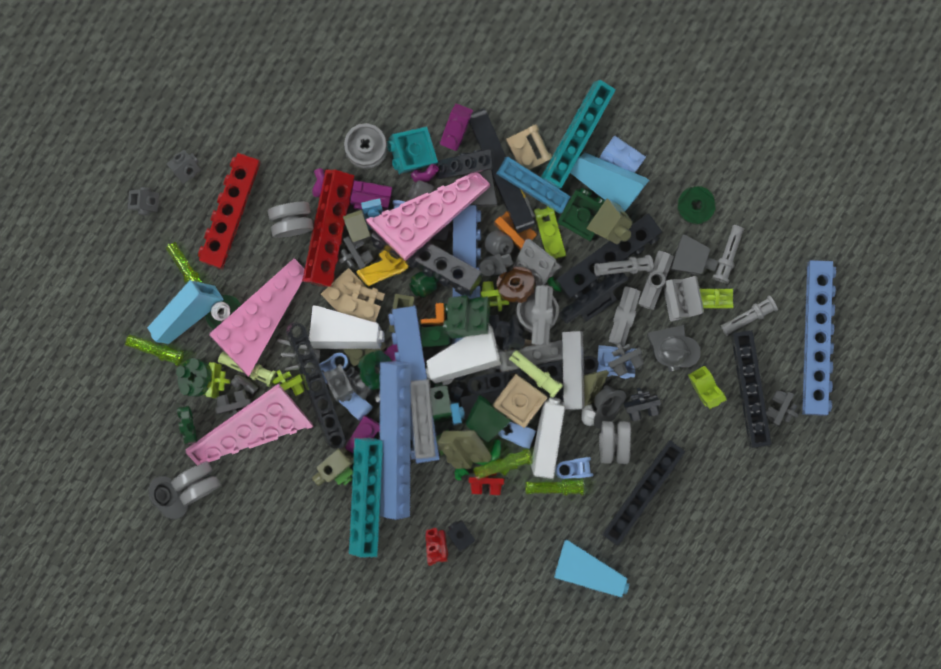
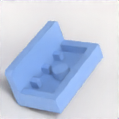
(622, 155)
(605, 356)

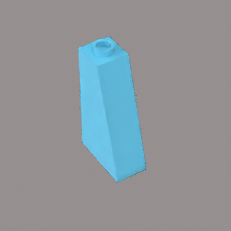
(609, 180)
(184, 311)
(585, 570)

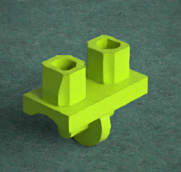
(488, 290)
(717, 298)
(218, 381)
(295, 382)

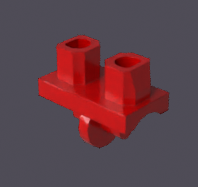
(495, 484)
(436, 546)

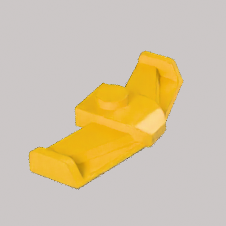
(383, 269)

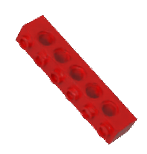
(239, 163)
(321, 235)

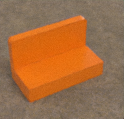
(505, 225)
(440, 317)

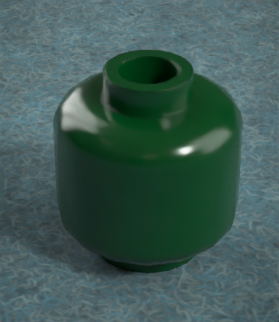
(423, 285)

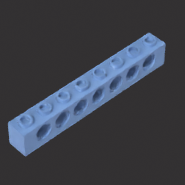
(828, 271)

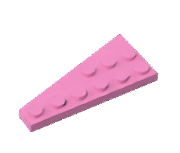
(423, 217)
(254, 322)
(256, 424)

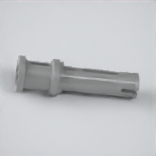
(723, 262)
(631, 265)
(757, 312)

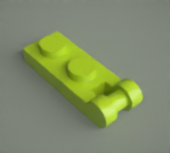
(550, 233)

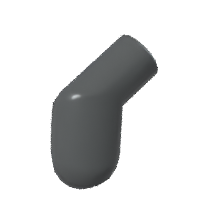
(245, 382)

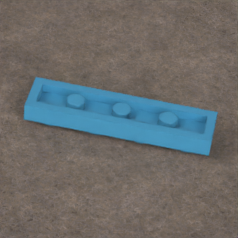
(533, 185)

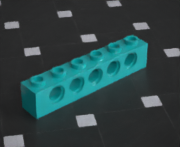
(578, 133)
(365, 497)

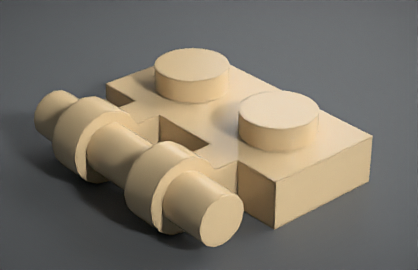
(359, 308)

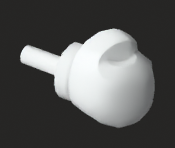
(588, 415)

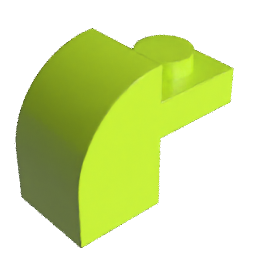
(706, 387)

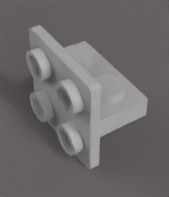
(538, 262)
(683, 298)

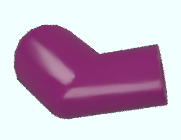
(425, 176)
(316, 191)

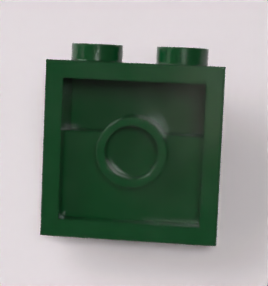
(580, 212)
(467, 316)

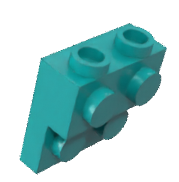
(411, 150)

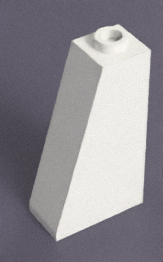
(342, 331)
(464, 357)
(548, 438)

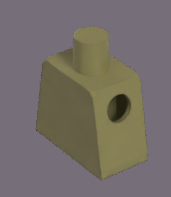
(611, 222)
(339, 461)

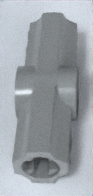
(660, 268)
(542, 315)
(624, 316)

